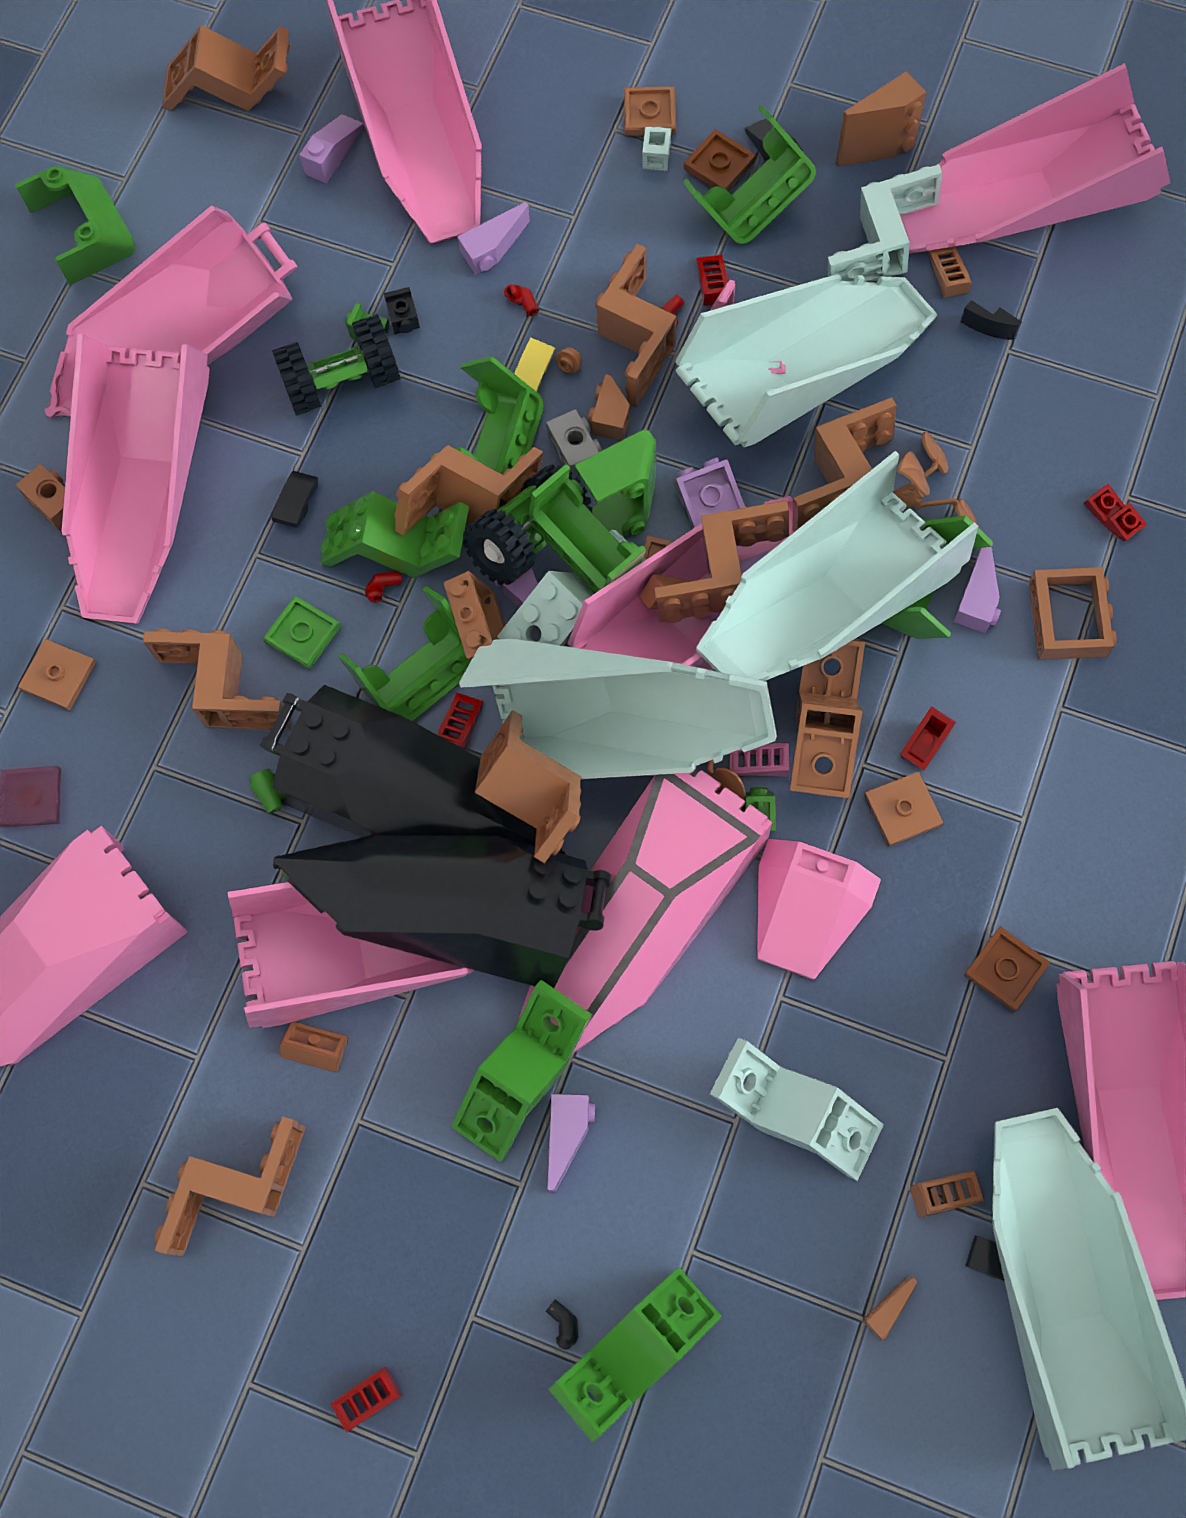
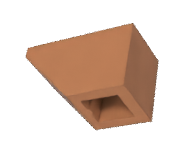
(611, 412)

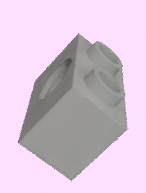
(568, 429)

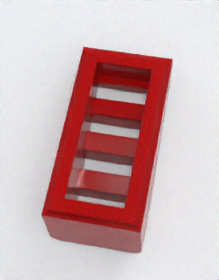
(710, 295)
(450, 717)
(388, 1384)

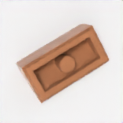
(313, 1046)

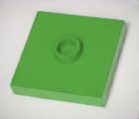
(302, 632)

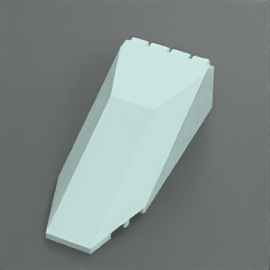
(822, 332)
(832, 581)
(622, 711)
(1080, 1299)

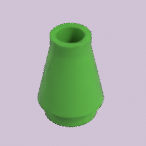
(262, 787)

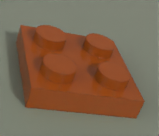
(719, 161)
(1007, 969)

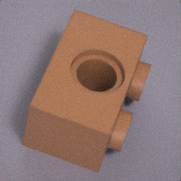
(38, 487)

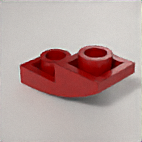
(1114, 514)

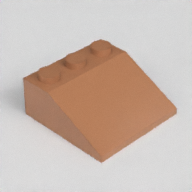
(882, 122)

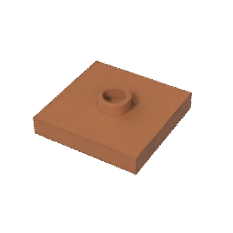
(649, 108)
(57, 674)
(903, 809)

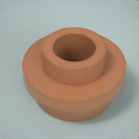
(569, 360)

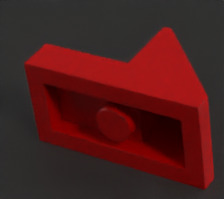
(928, 738)

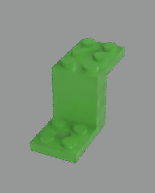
(369, 530)
(520, 1071)
(635, 1354)

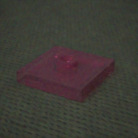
(30, 796)

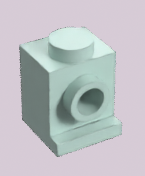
(656, 148)

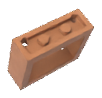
(475, 619)
(1043, 625)

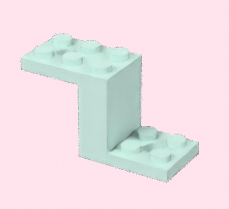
(880, 215)
(551, 607)
(797, 1109)

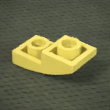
(534, 362)

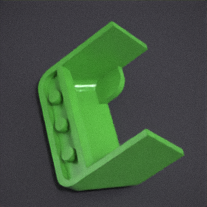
(765, 192)
(101, 239)
(511, 417)
(626, 469)
(578, 535)
(915, 618)
(422, 676)

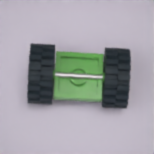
(373, 357)
(504, 539)

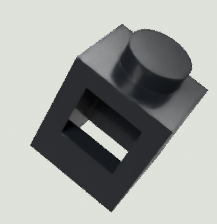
(401, 310)

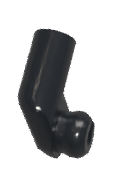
(567, 1325)

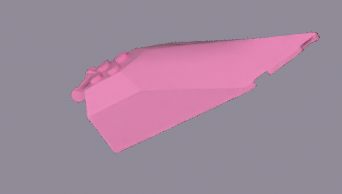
(196, 290)

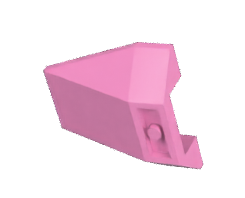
(808, 905)

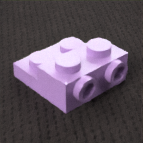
(708, 490)

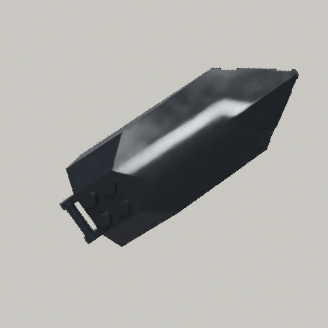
(380, 773)
(454, 899)

